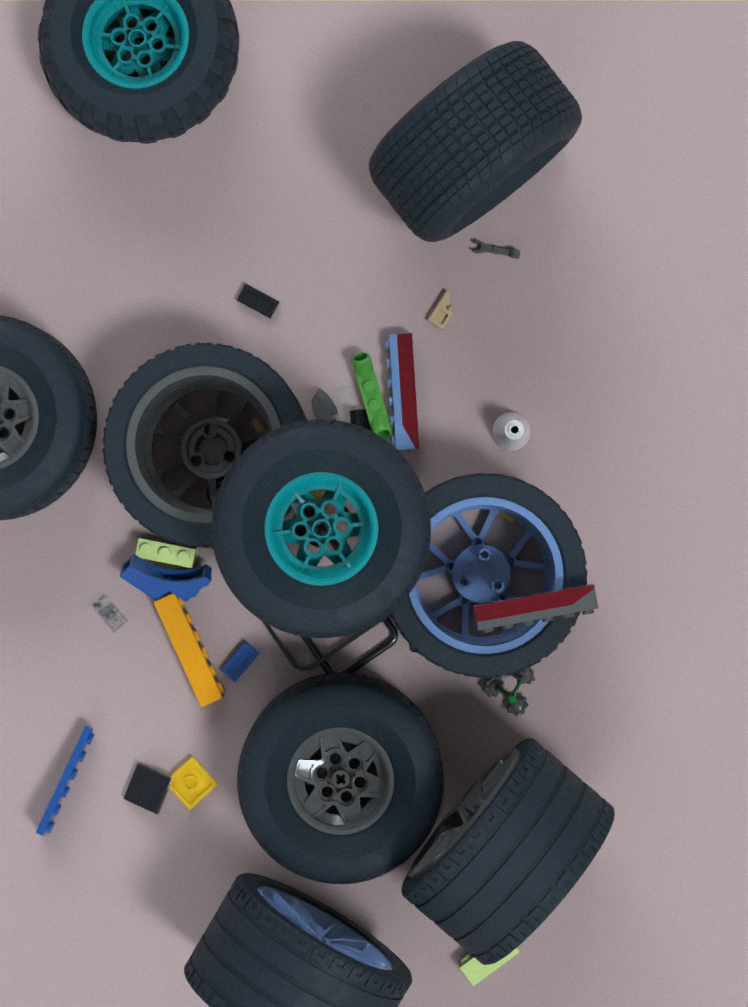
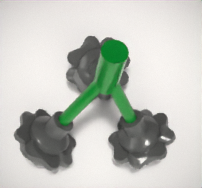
(516, 702)

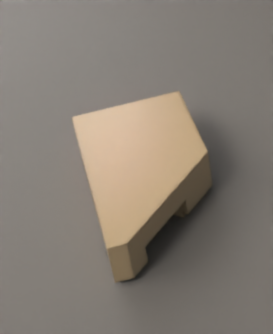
(442, 312)

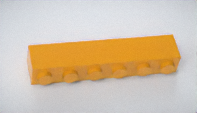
(189, 650)

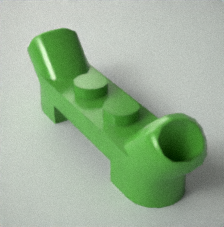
(371, 394)

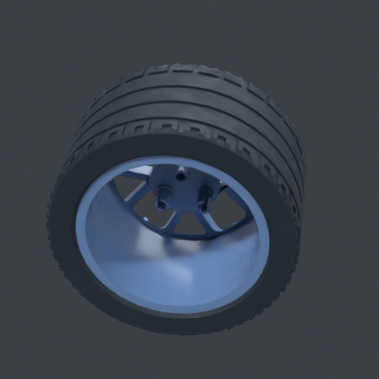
(484, 574)

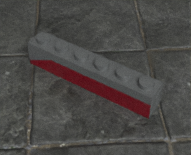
(535, 607)

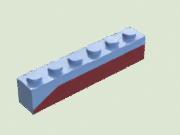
(404, 391)

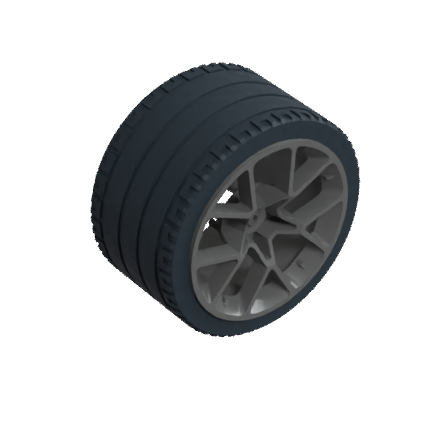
(508, 852)

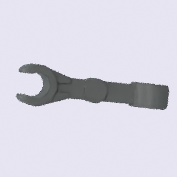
(512, 253)

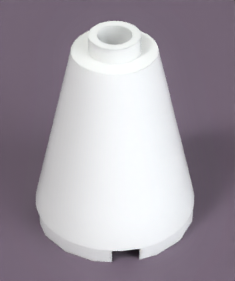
(502, 431)

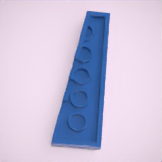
(62, 789)

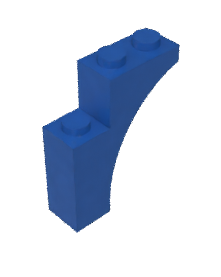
(158, 581)

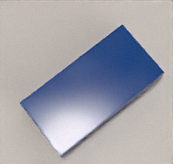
(240, 661)

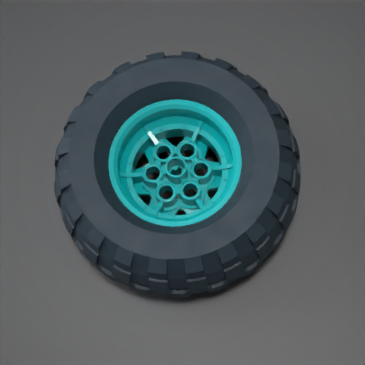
(159, 101)

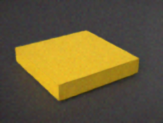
(192, 782)

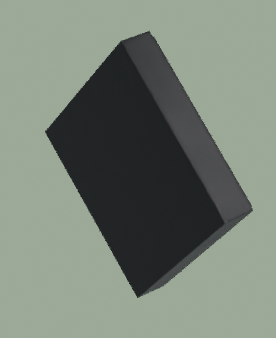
(148, 788)

